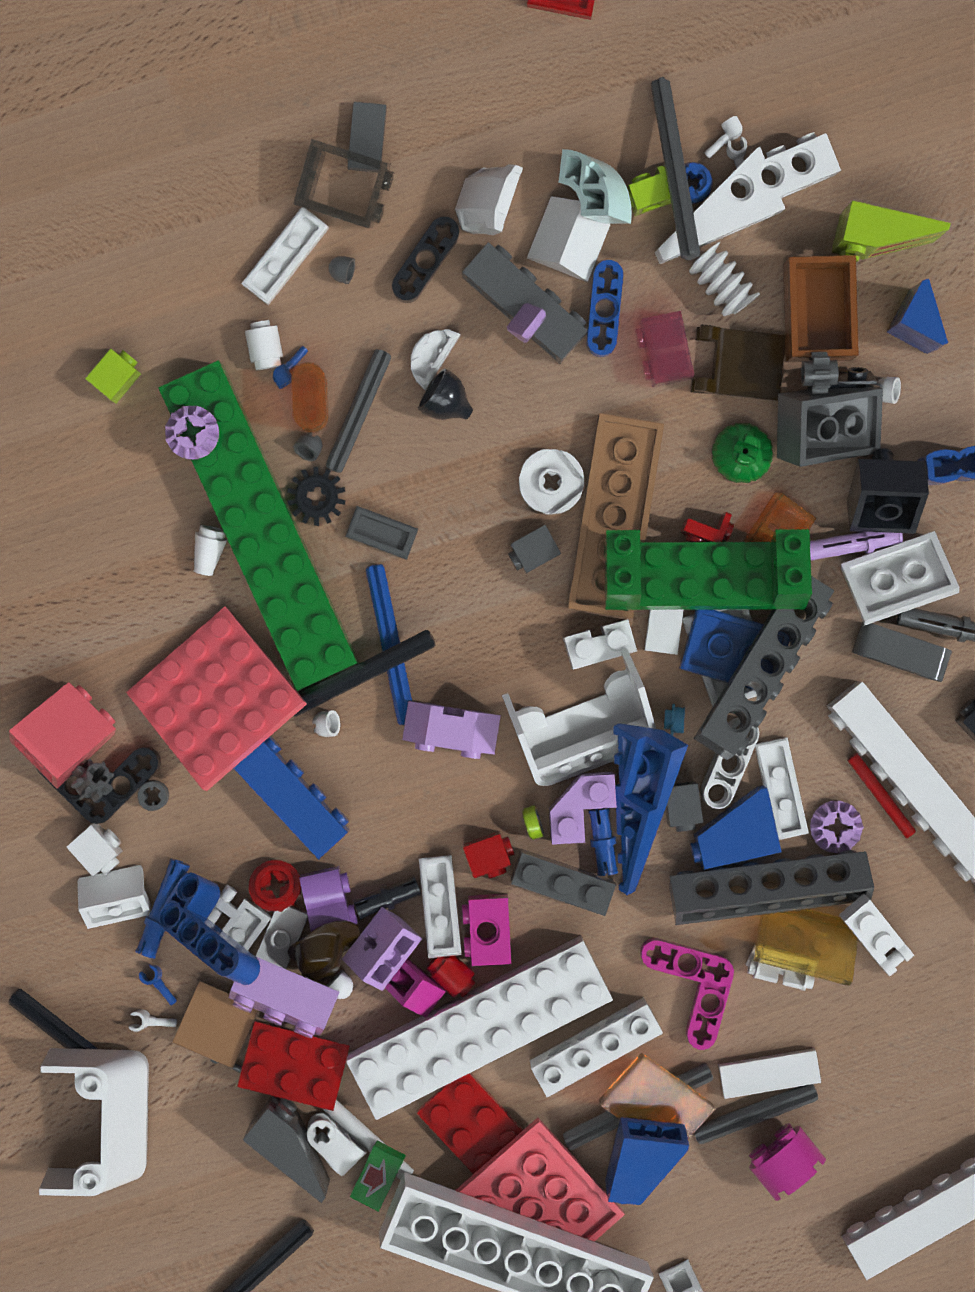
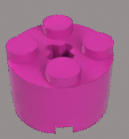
(786, 1161)

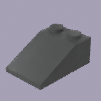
(828, 425)
(282, 1140)

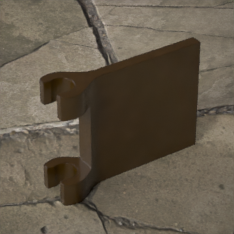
(743, 363)

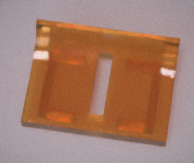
(781, 513)

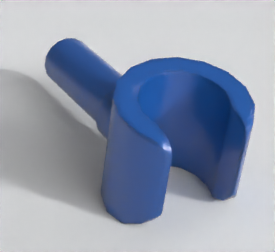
(282, 373)
(158, 983)

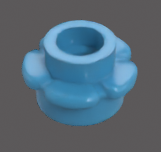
(675, 719)

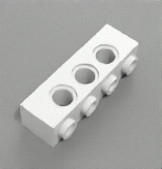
(595, 1047)

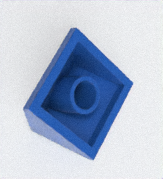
(919, 320)

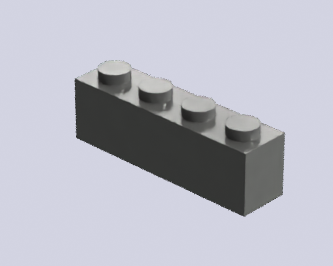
(512, 287)

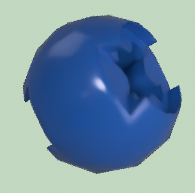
(704, 187)

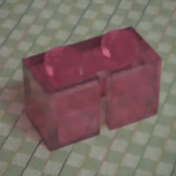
(665, 349)

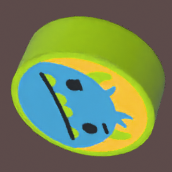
(533, 822)

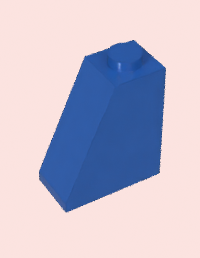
(738, 833)
(642, 1158)

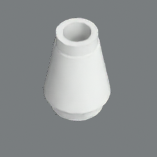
(208, 549)

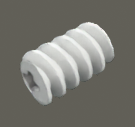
(723, 281)

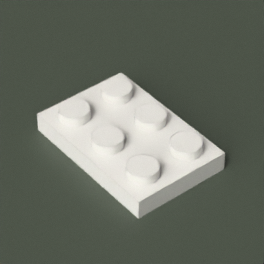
(900, 578)

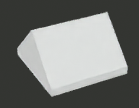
(568, 239)

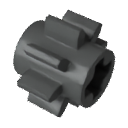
(819, 372)
(92, 771)

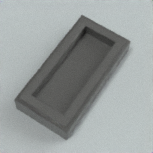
(367, 133)
(381, 532)

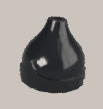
(445, 398)

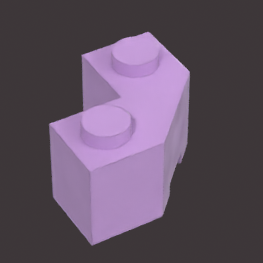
(451, 728)
(584, 792)

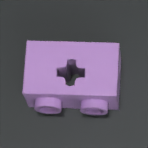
(381, 949)

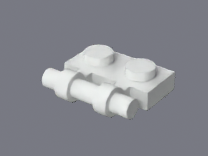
(245, 921)

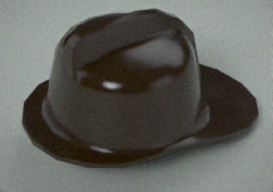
(322, 950)

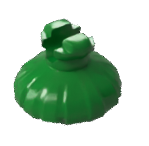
(729, 454)

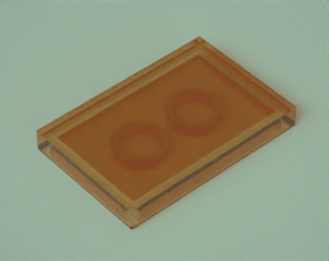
(655, 1094)

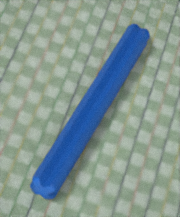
(389, 637)

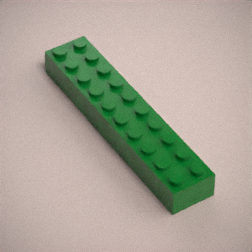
(263, 532)

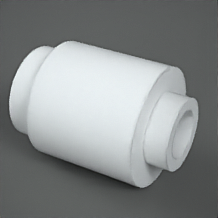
(264, 345)

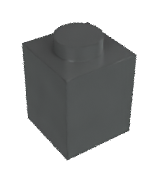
(533, 550)
(684, 807)

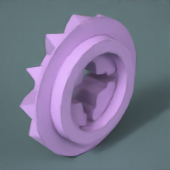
(206, 438)
(826, 815)

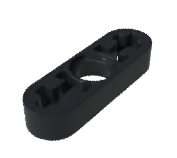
(446, 244)

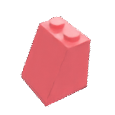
(62, 733)

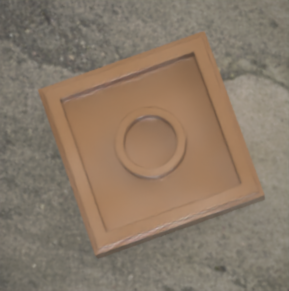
(214, 1025)

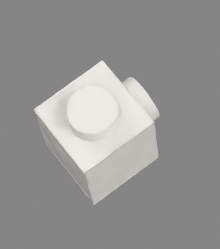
(96, 849)

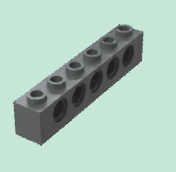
(715, 730)
(759, 900)

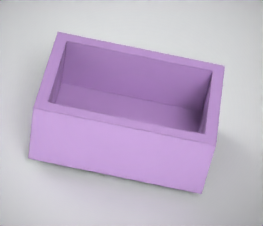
(286, 998)

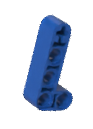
(187, 920)

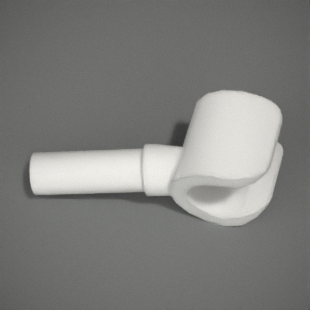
(732, 129)
(735, 155)
(148, 1020)

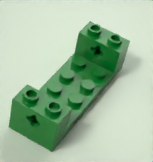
(707, 573)

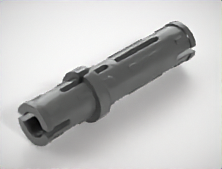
(910, 619)

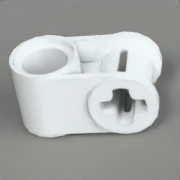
(336, 1147)

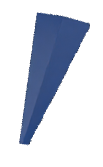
(647, 772)

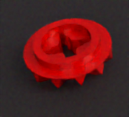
(262, 878)

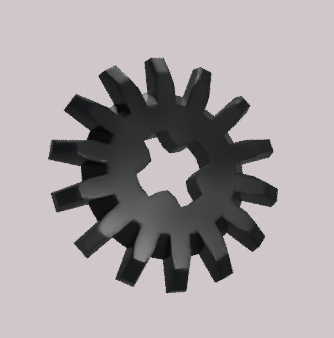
(308, 485)

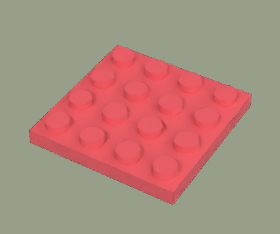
(216, 698)
(544, 1183)

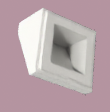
(680, 1278)

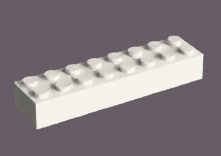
(478, 1027)
(500, 1245)

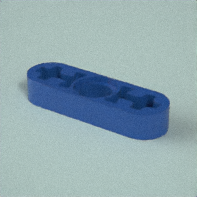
(616, 285)

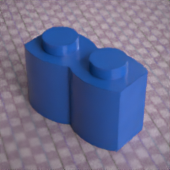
(950, 465)

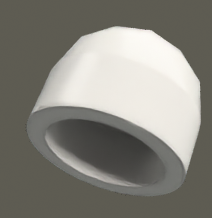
(891, 389)
(327, 723)
(342, 983)

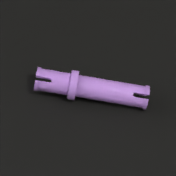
(852, 543)

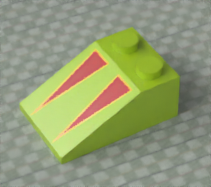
(878, 231)

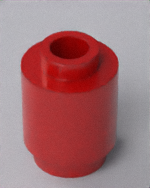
(451, 975)

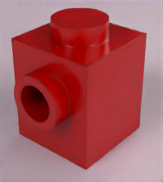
(489, 855)

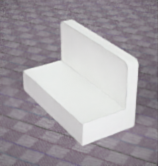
(113, 897)

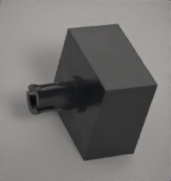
(887, 494)

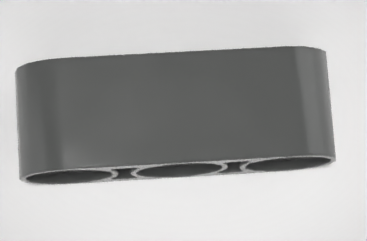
(902, 651)

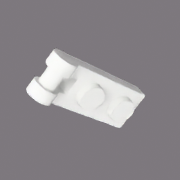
(875, 934)

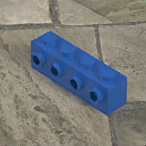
(292, 798)

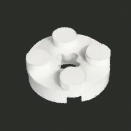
(553, 463)

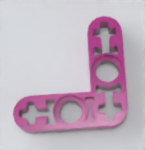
(706, 985)

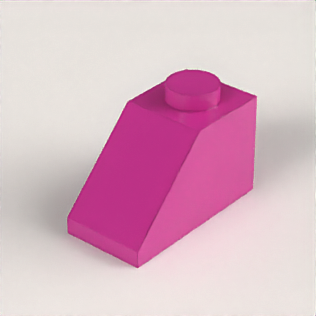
(415, 989)

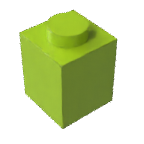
(114, 374)

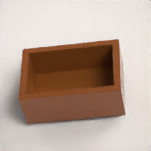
(820, 307)

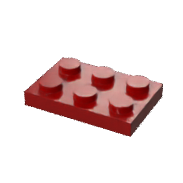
(293, 1066)
(469, 1121)

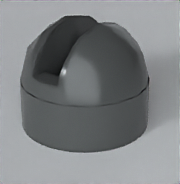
(342, 269)
(308, 446)

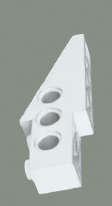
(727, 214)

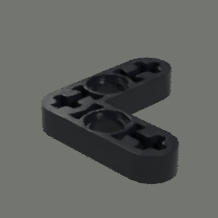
(114, 800)

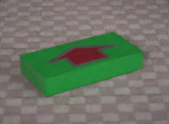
(377, 1176)

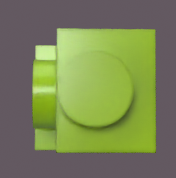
(649, 192)

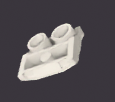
(487, 199)

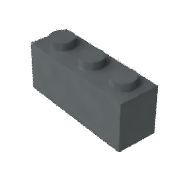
(563, 882)

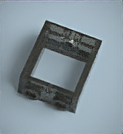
(310, 177)

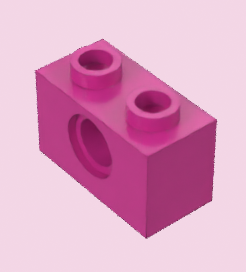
(493, 949)

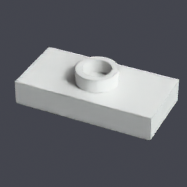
(281, 933)

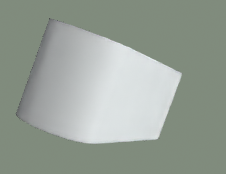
(730, 779)

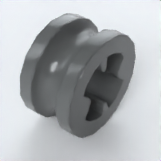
(143, 796)

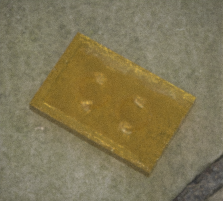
(807, 944)

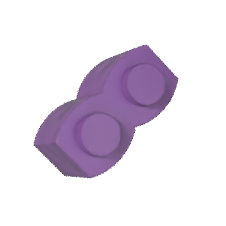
(326, 897)

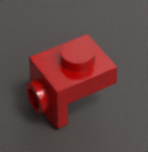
(703, 533)

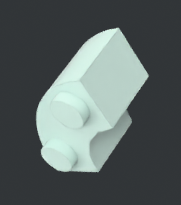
(597, 186)

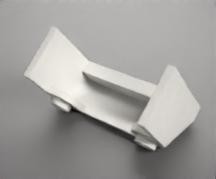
(583, 734)
(122, 1084)

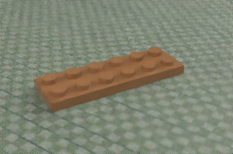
(615, 499)

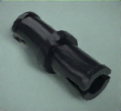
(387, 897)

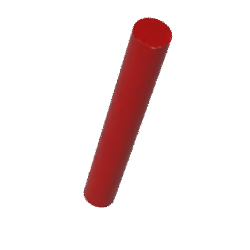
(881, 795)

